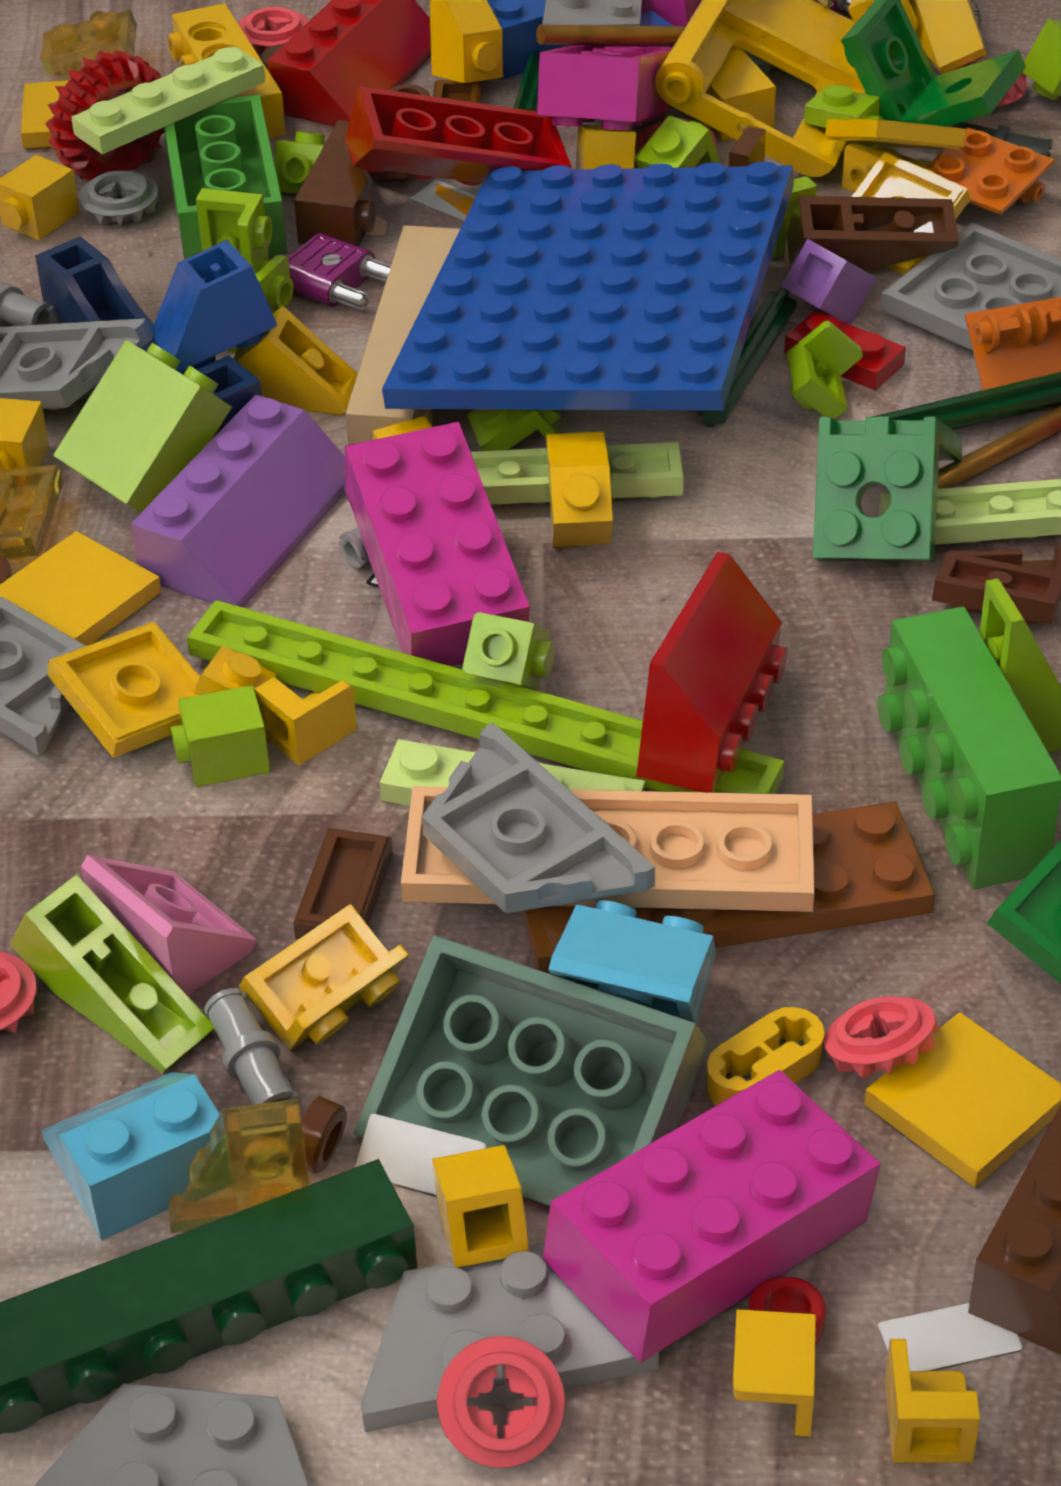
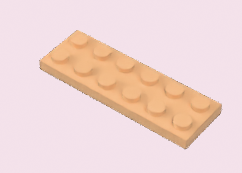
(703, 845)

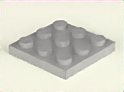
(973, 277)

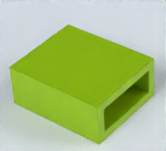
(142, 425)

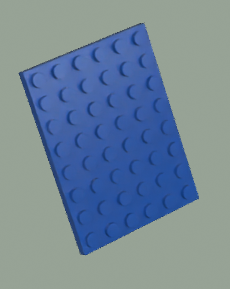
(596, 290)

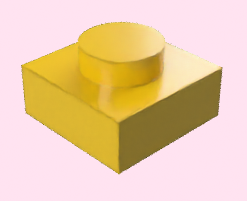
(231, 671)

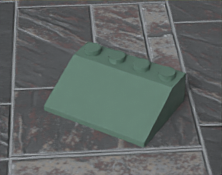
(534, 1067)

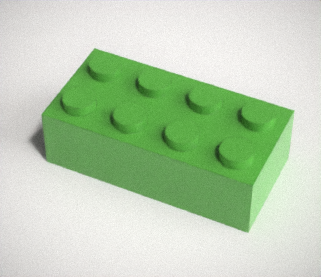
(223, 151)
(969, 747)

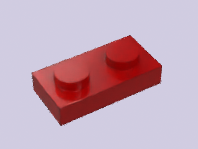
(880, 356)

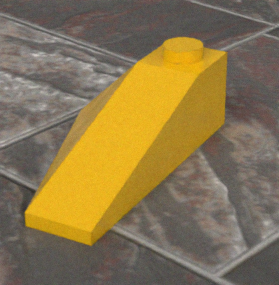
(948, 32)

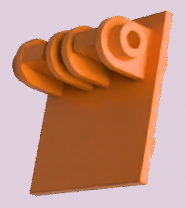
(993, 171)
(1016, 342)

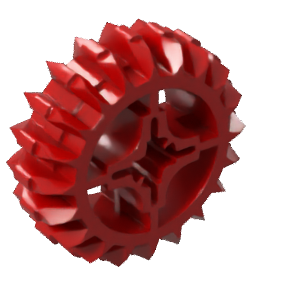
(96, 82)

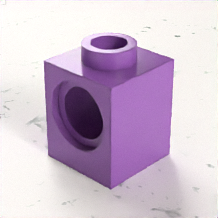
(828, 282)

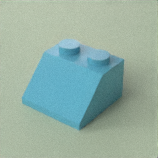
(637, 958)
(133, 1150)

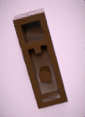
(335, 195)
(872, 229)

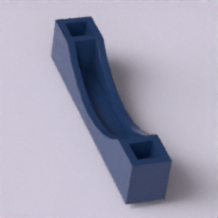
(88, 289)

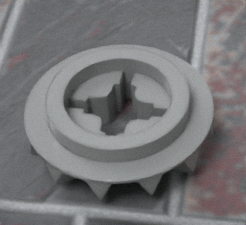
(100, 199)

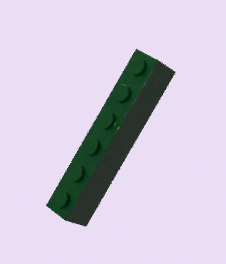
(200, 1292)

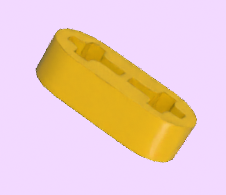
(758, 1052)

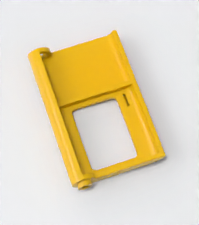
(786, 33)

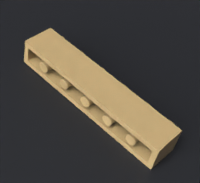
(409, 281)

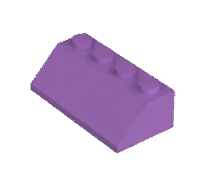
(241, 504)

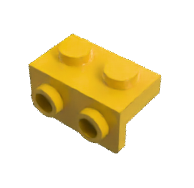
(322, 977)

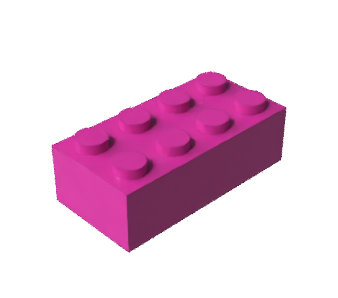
(601, 84)
(431, 539)
(709, 1213)

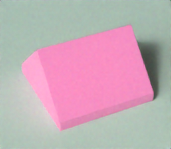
(169, 920)

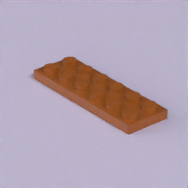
(861, 876)

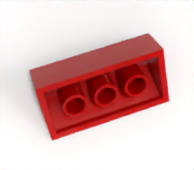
(349, 48)
(447, 137)
(710, 681)

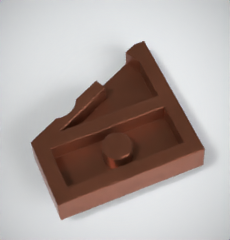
(1030, 584)

